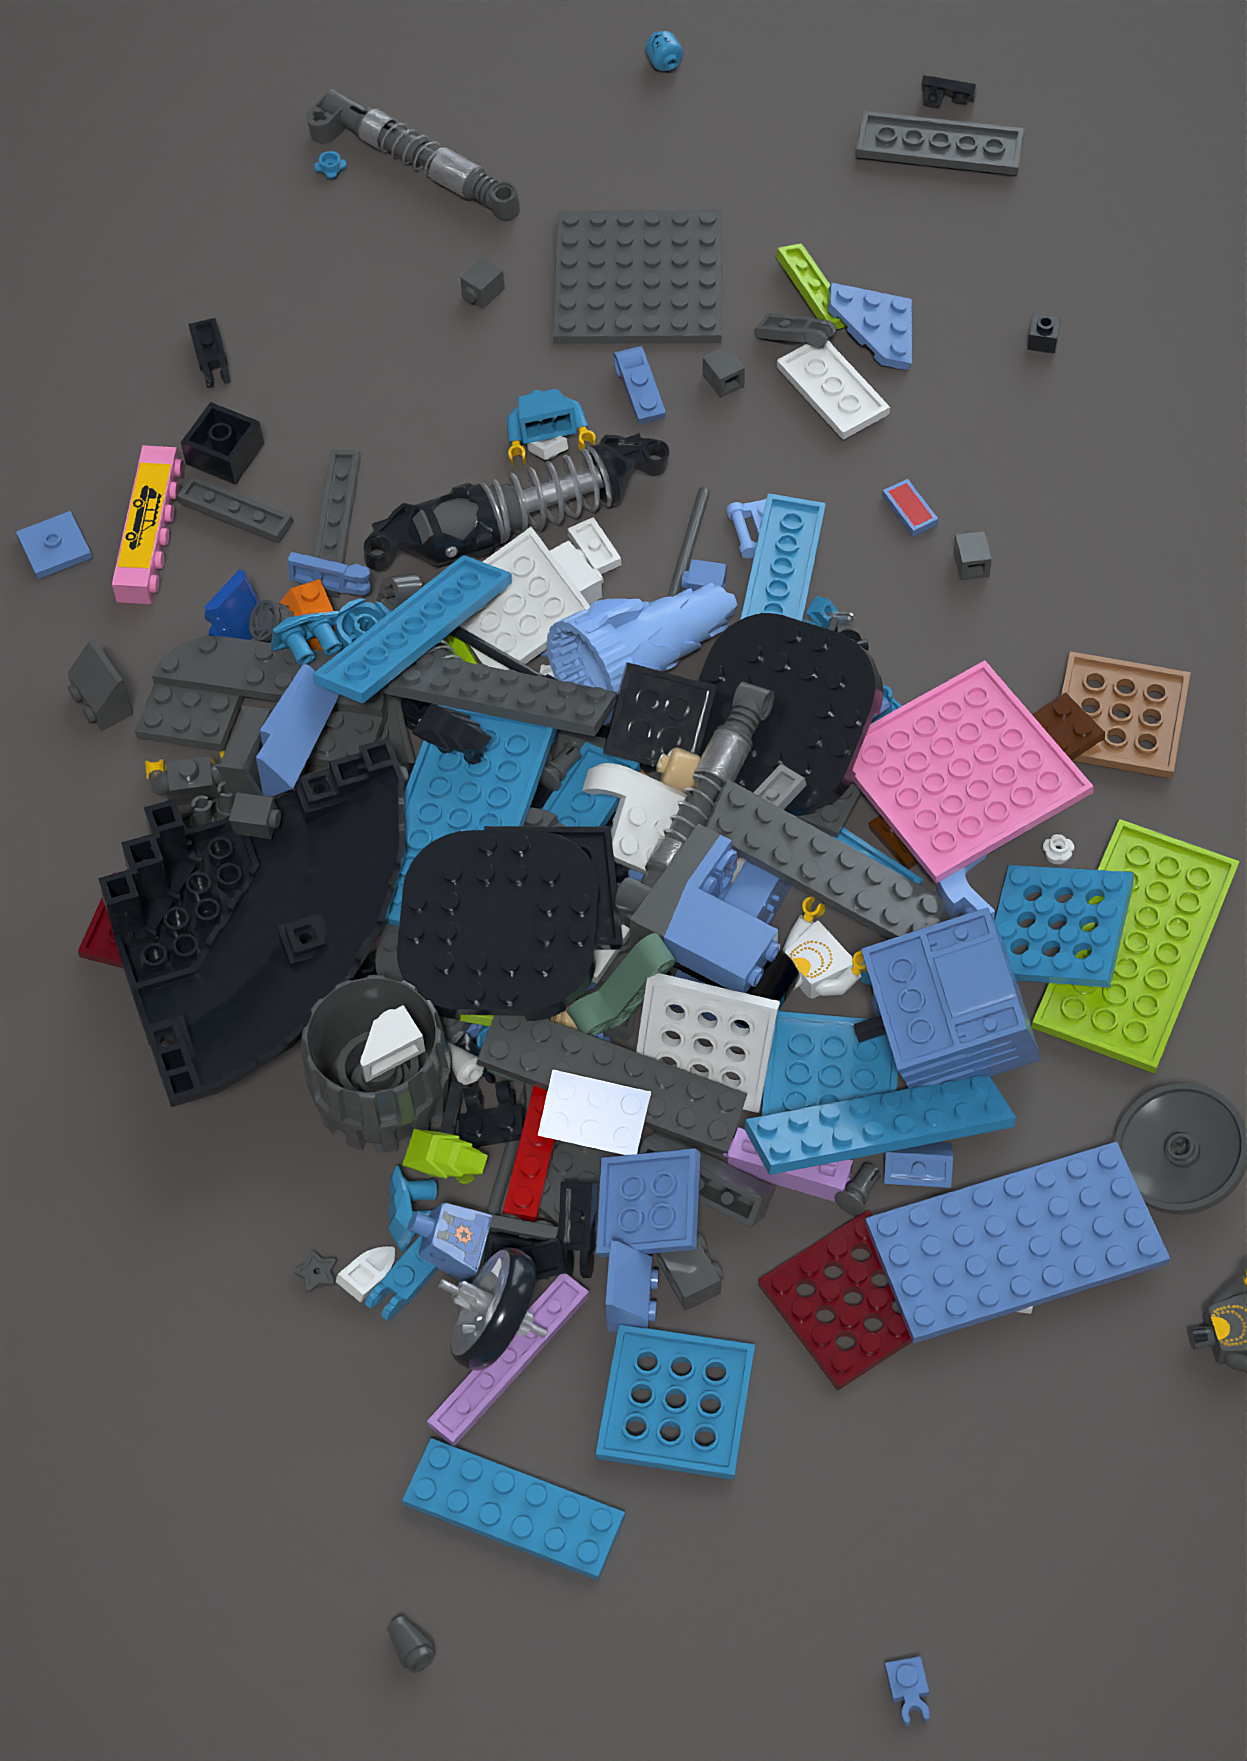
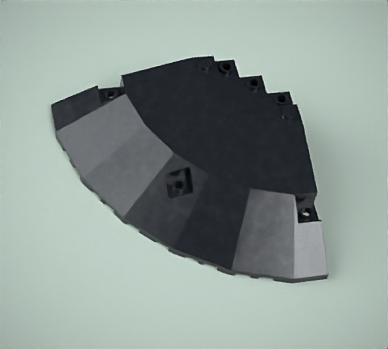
(219, 919)

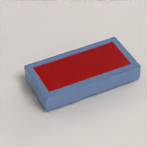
(910, 507)

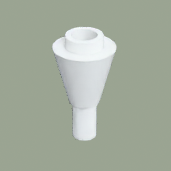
(464, 1065)

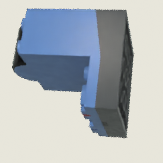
(704, 933)

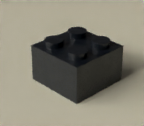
(222, 442)

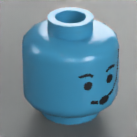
(664, 51)

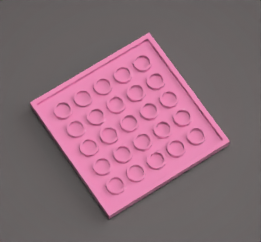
(964, 771)

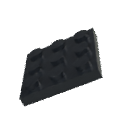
(657, 714)

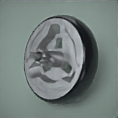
(493, 1309)

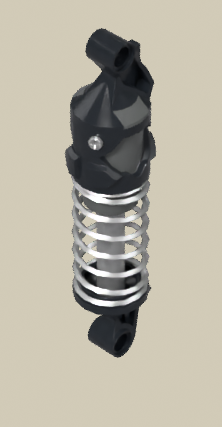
(483, 516)

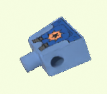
(452, 1238)

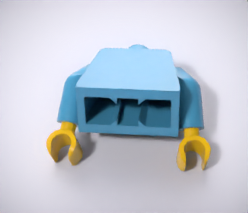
(545, 417)

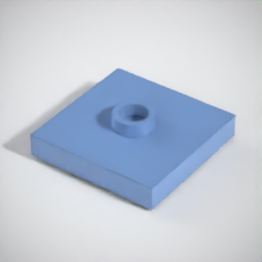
(54, 545)

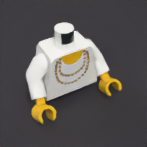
(821, 960)

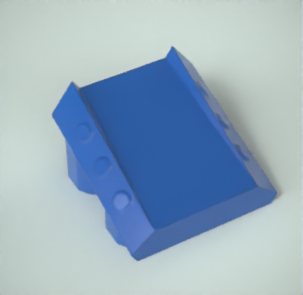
(232, 608)

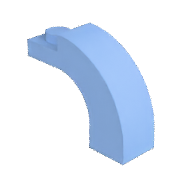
(959, 895)

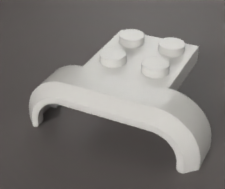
(641, 812)

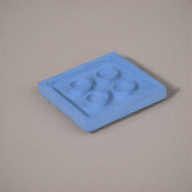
(649, 1201)

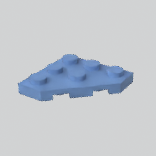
(876, 320)

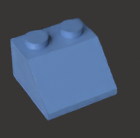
(630, 1287)

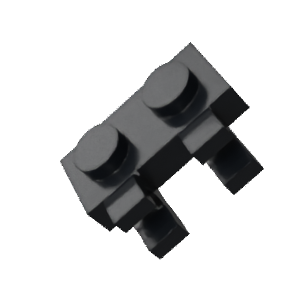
(491, 1125)

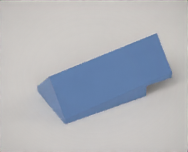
(292, 732)

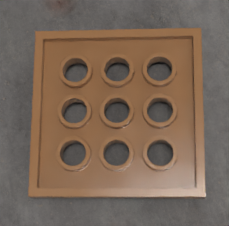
(1133, 729)

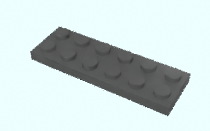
(940, 143)

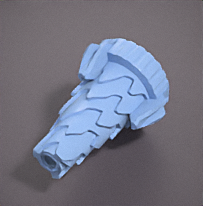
(599, 641)

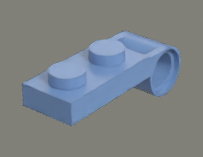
(639, 384)

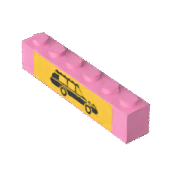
(147, 525)

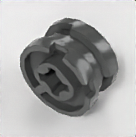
(266, 617)

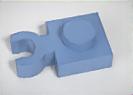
(908, 1684)

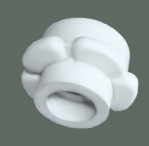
(1055, 855)

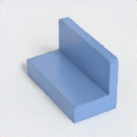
(920, 1165)

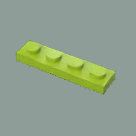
(808, 280)

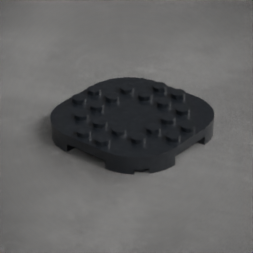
(820, 708)
(499, 923)

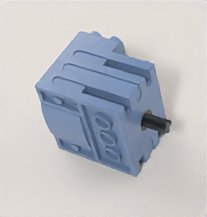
(949, 1002)

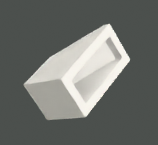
(390, 1043)

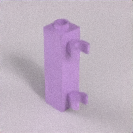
(818, 1181)

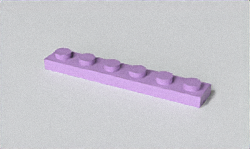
(485, 1386)

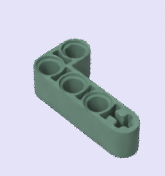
(623, 989)

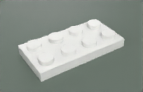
(833, 388)

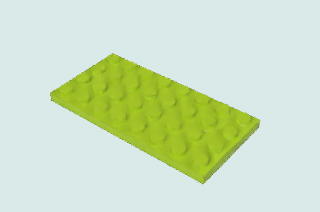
(1162, 943)

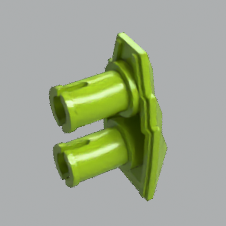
(444, 1156)

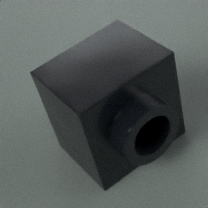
(1044, 333)

